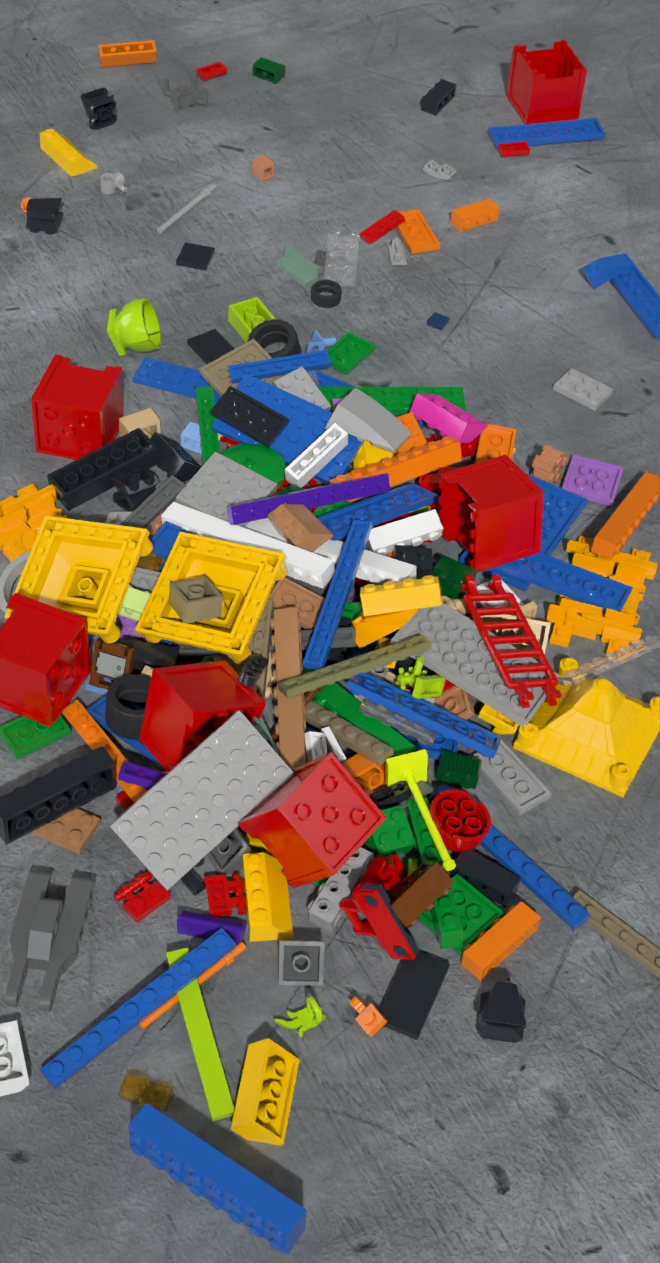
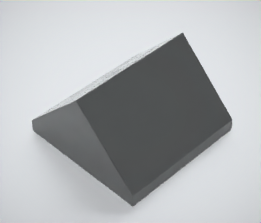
(229, 853)
(301, 963)

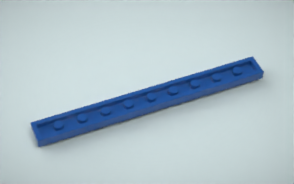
(337, 595)
(531, 875)
(137, 1009)

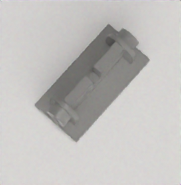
(397, 253)

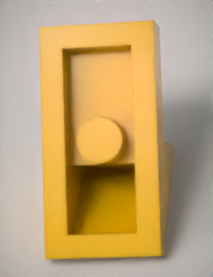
(502, 724)

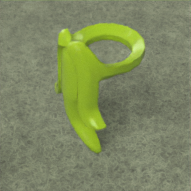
(305, 1018)

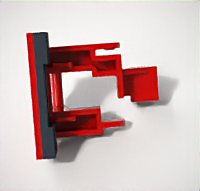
(373, 902)

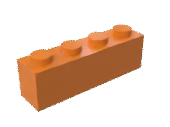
(127, 53)
(500, 940)

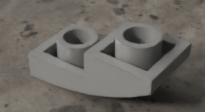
(442, 172)

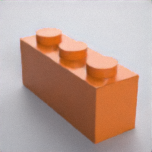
(474, 215)

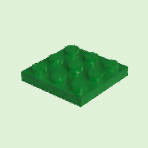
(474, 909)

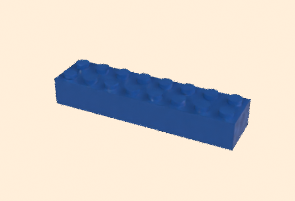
(217, 1179)

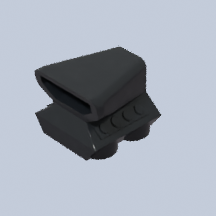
(99, 108)
(44, 215)
(133, 487)
(502, 1013)

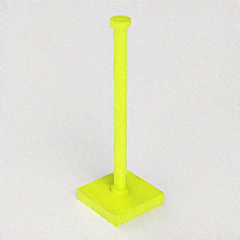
(413, 768)

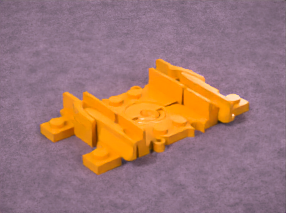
(32, 505)
(588, 620)

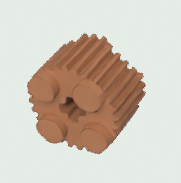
(549, 464)

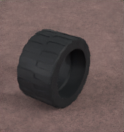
(277, 331)
(123, 692)

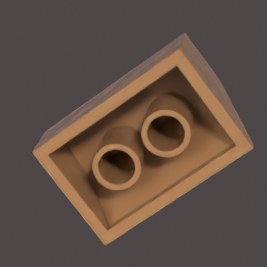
(299, 526)

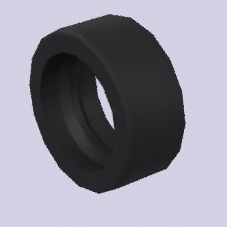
(326, 286)

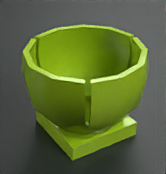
(133, 326)

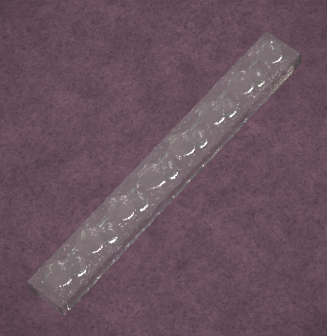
(611, 660)

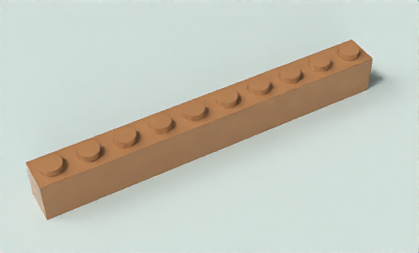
(288, 666)

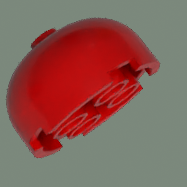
(453, 818)

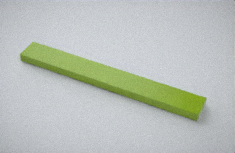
(203, 1045)

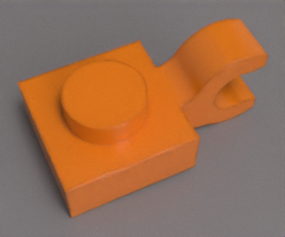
(370, 1017)

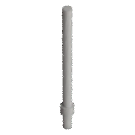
(204, 194)

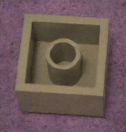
(195, 599)

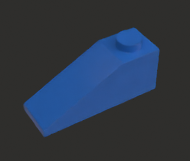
(606, 269)

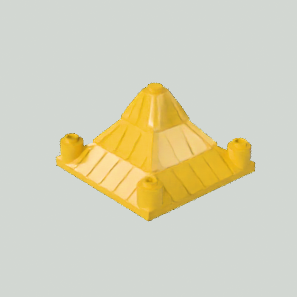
(84, 569)
(241, 576)
(593, 732)

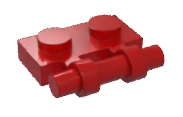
(218, 895)
(146, 901)

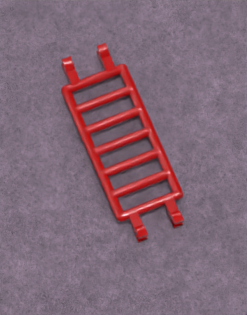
(520, 686)

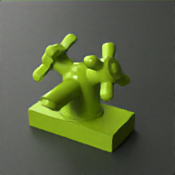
(423, 685)

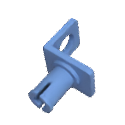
(320, 342)

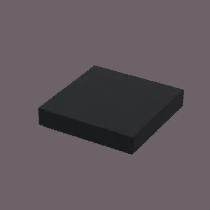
(195, 256)

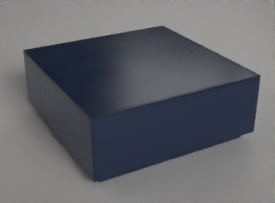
(438, 321)

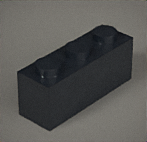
(438, 97)
(486, 877)

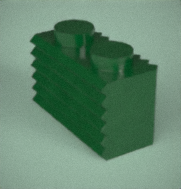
(268, 70)
(458, 769)

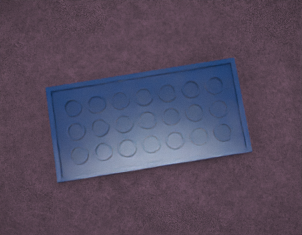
(305, 426)
(559, 514)

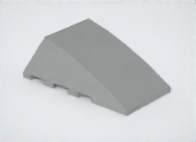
(369, 421)

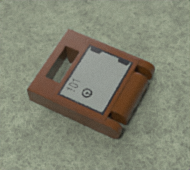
(110, 662)

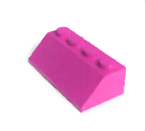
(446, 417)

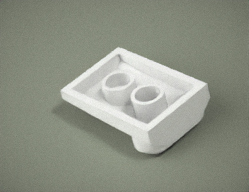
(12, 1062)

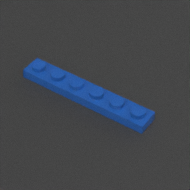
(280, 365)

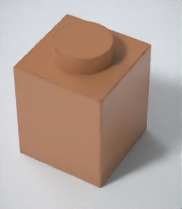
(263, 168)

